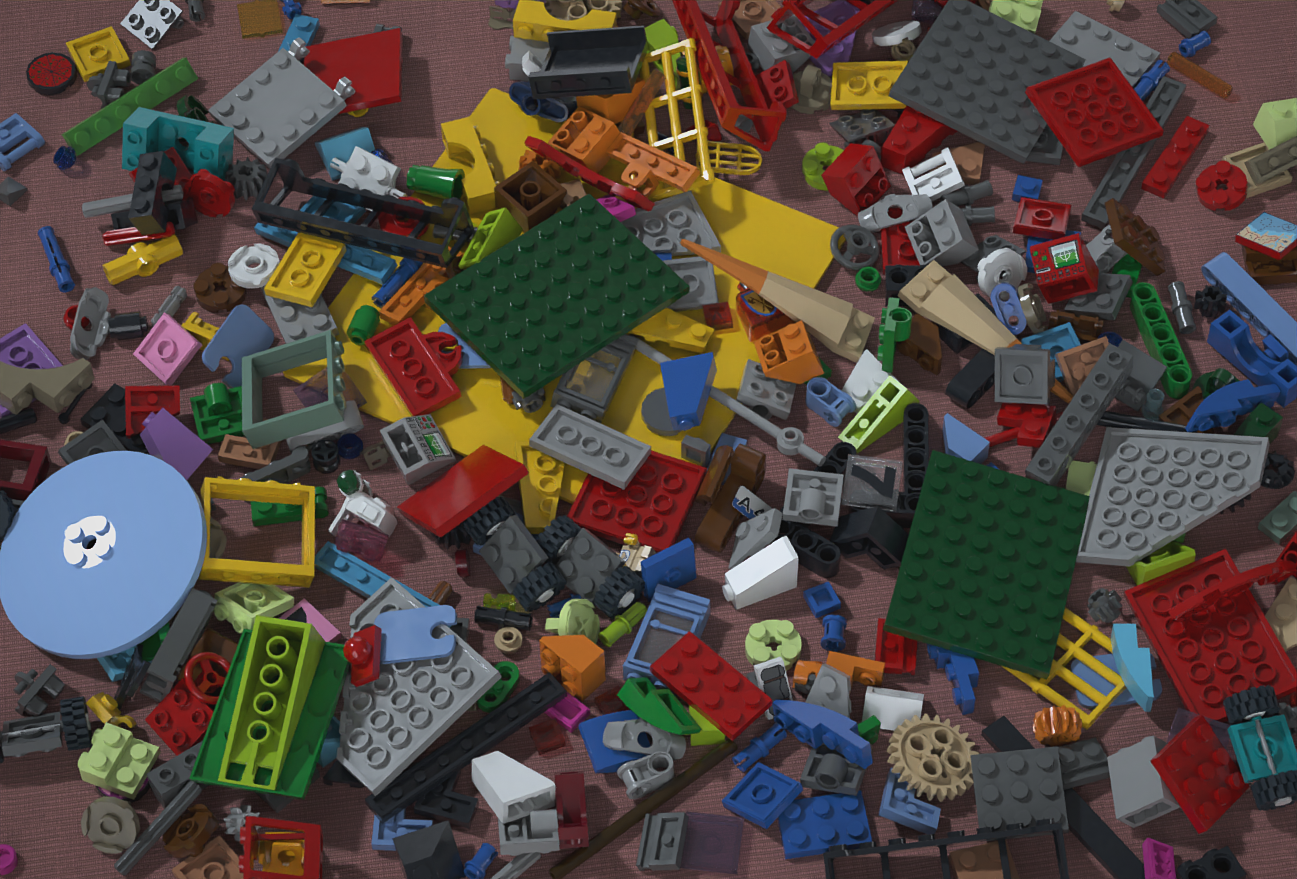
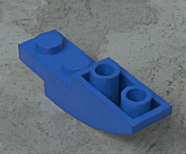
(1229, 401)
(961, 671)
(821, 725)

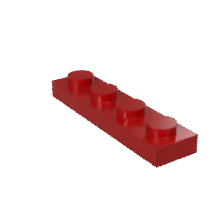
(1175, 157)

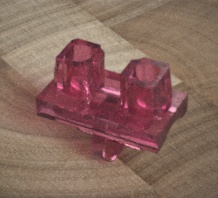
(361, 540)

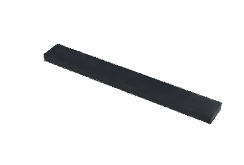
(466, 746)
(1081, 818)

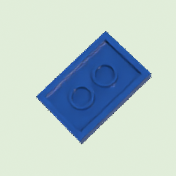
(823, 821)

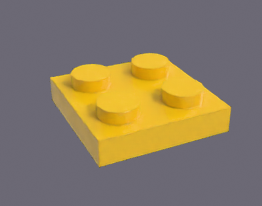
(94, 52)

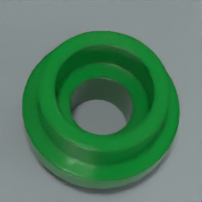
(871, 274)

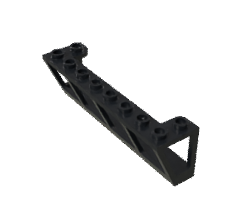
(451, 214)
(953, 837)

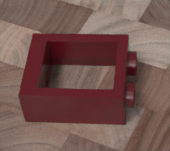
(36, 473)

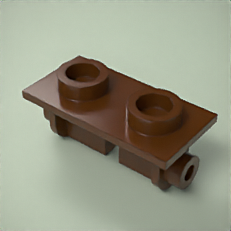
(1085, 327)

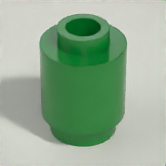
(363, 324)

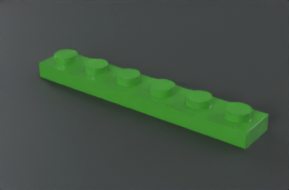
(146, 95)

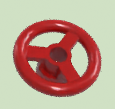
(208, 679)

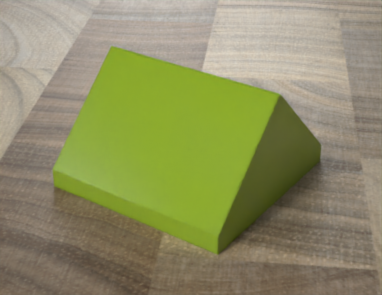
(1161, 562)

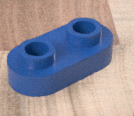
(1006, 308)

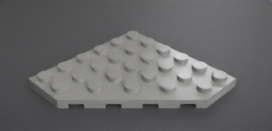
(1161, 486)
(410, 703)

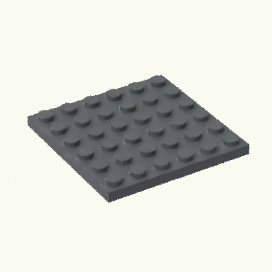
(976, 76)

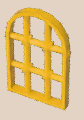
(738, 154)

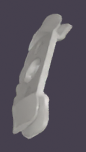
(877, 215)
(92, 306)
(624, 734)

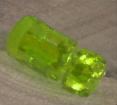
(502, 600)

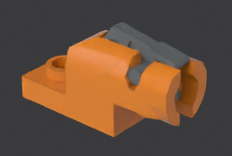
(859, 669)

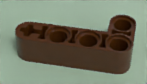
(722, 519)

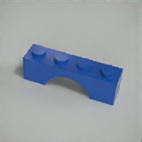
(1234, 341)

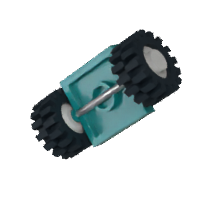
(1263, 746)

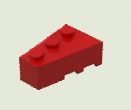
(912, 139)

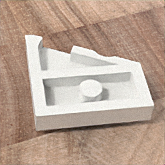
(865, 380)

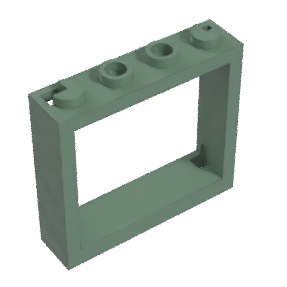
(281, 359)

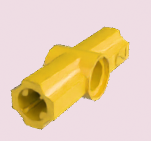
(142, 259)

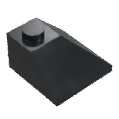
(429, 853)

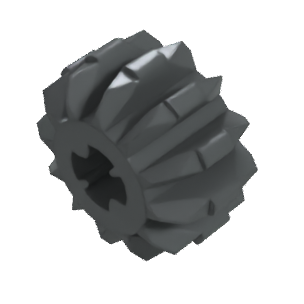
(246, 177)

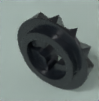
(1284, 475)

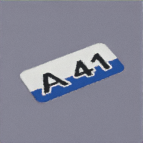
(749, 503)

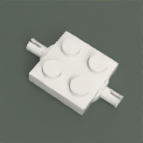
(368, 172)

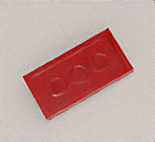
(711, 685)

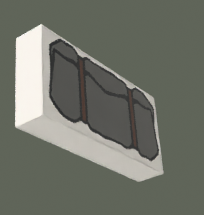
(773, 682)

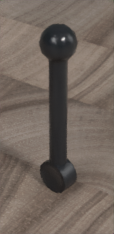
(64, 417)

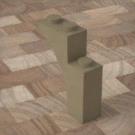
(50, 386)

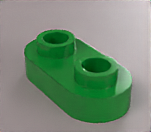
(501, 689)

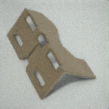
(500, 23)
(379, 454)

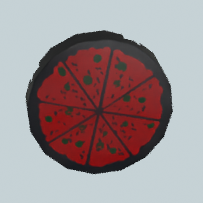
(51, 73)

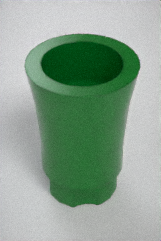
(435, 181)

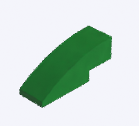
(657, 706)

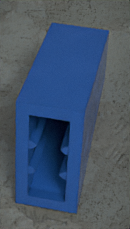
(688, 388)

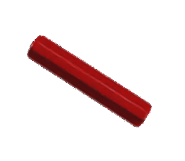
(131, 235)

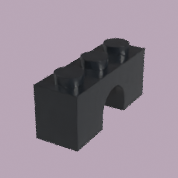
(147, 208)

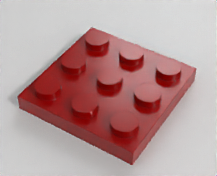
(1200, 774)

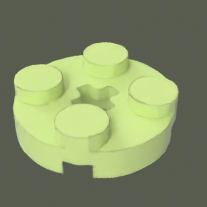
(773, 631)

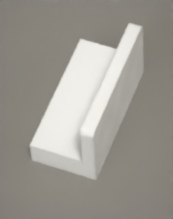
(891, 706)

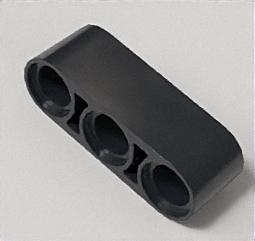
(973, 380)

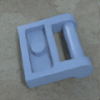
(11, 133)

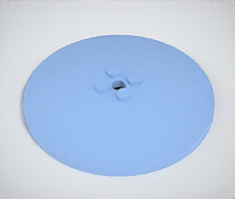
(133, 577)

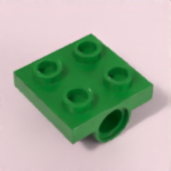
(894, 327)
(218, 412)

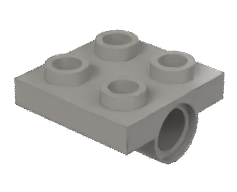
(765, 394)
(813, 497)
(530, 834)

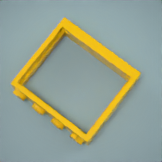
(255, 571)

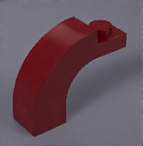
(571, 809)

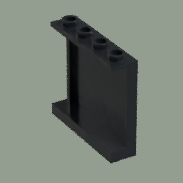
(590, 62)

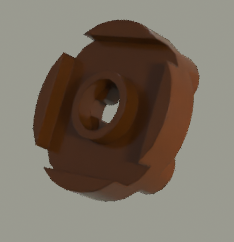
(206, 286)
(190, 832)

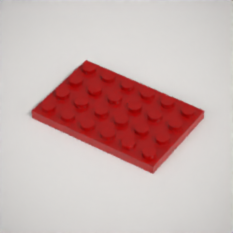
(1216, 649)

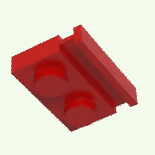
(895, 651)

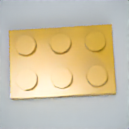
(865, 85)
(305, 269)

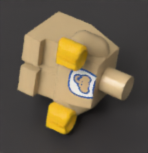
(634, 553)

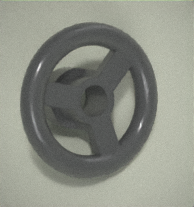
(858, 241)

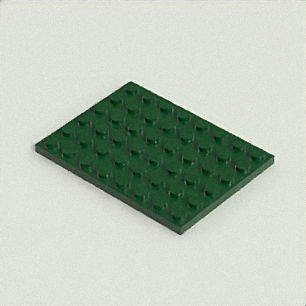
(556, 295)
(988, 564)

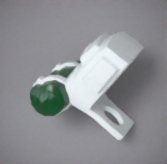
(362, 505)

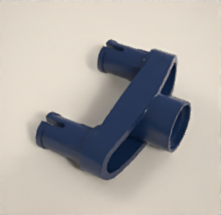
(549, 108)

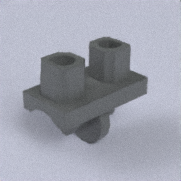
(106, 85)
(45, 682)

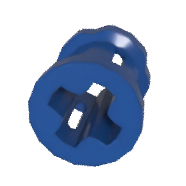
(833, 633)

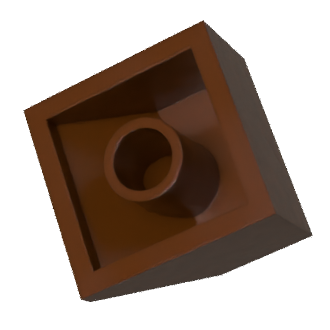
(529, 195)

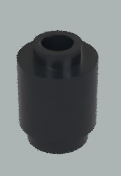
(128, 325)

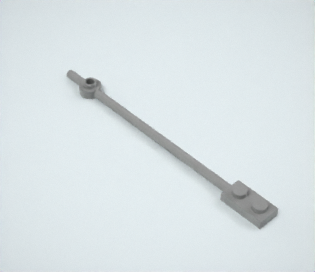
(784, 445)

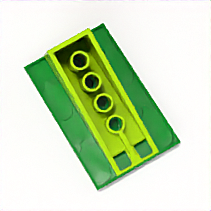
(273, 710)

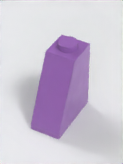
(173, 443)

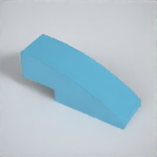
(1133, 664)

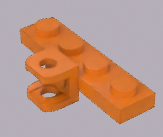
(650, 165)
(411, 294)

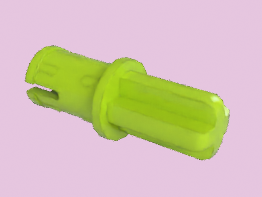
(622, 624)

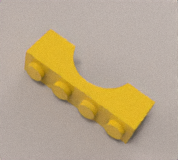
(533, 21)
(463, 143)

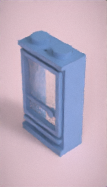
(665, 623)

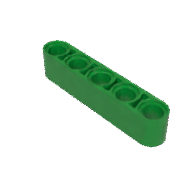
(1160, 339)

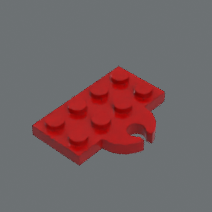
(417, 366)

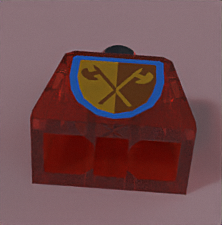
(758, 314)

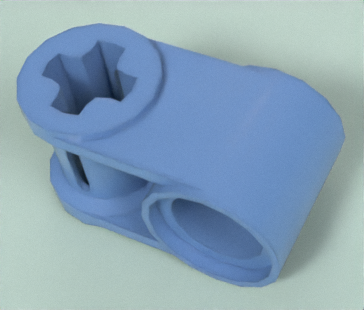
(831, 404)

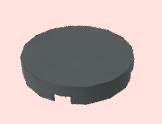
(656, 414)

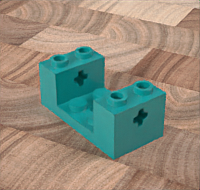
(158, 131)

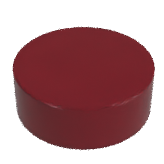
(463, 563)

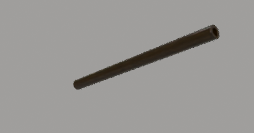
(645, 807)

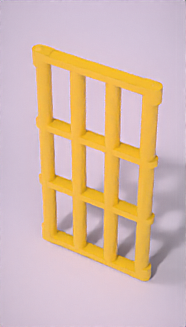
(671, 98)
(1058, 668)

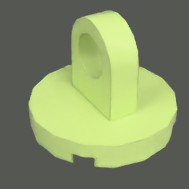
(576, 619)

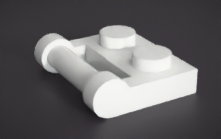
(938, 182)

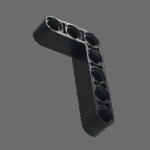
(913, 454)
(799, 535)

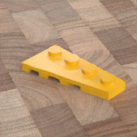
(676, 330)
(539, 488)

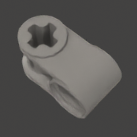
(1105, 251)
(645, 775)

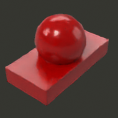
(364, 654)

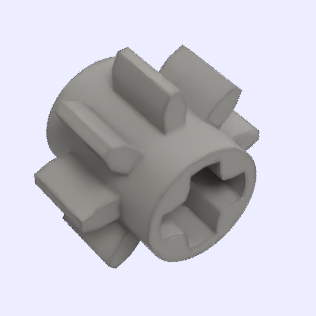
(237, 819)

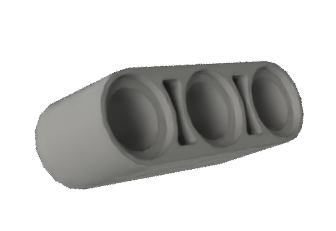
(351, 424)

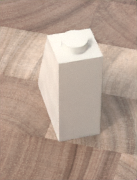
(762, 575)
(511, 787)

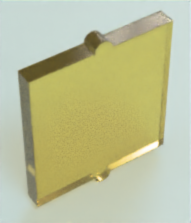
(259, 18)

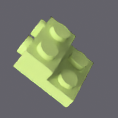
(1019, 12)
(244, 601)
(117, 761)

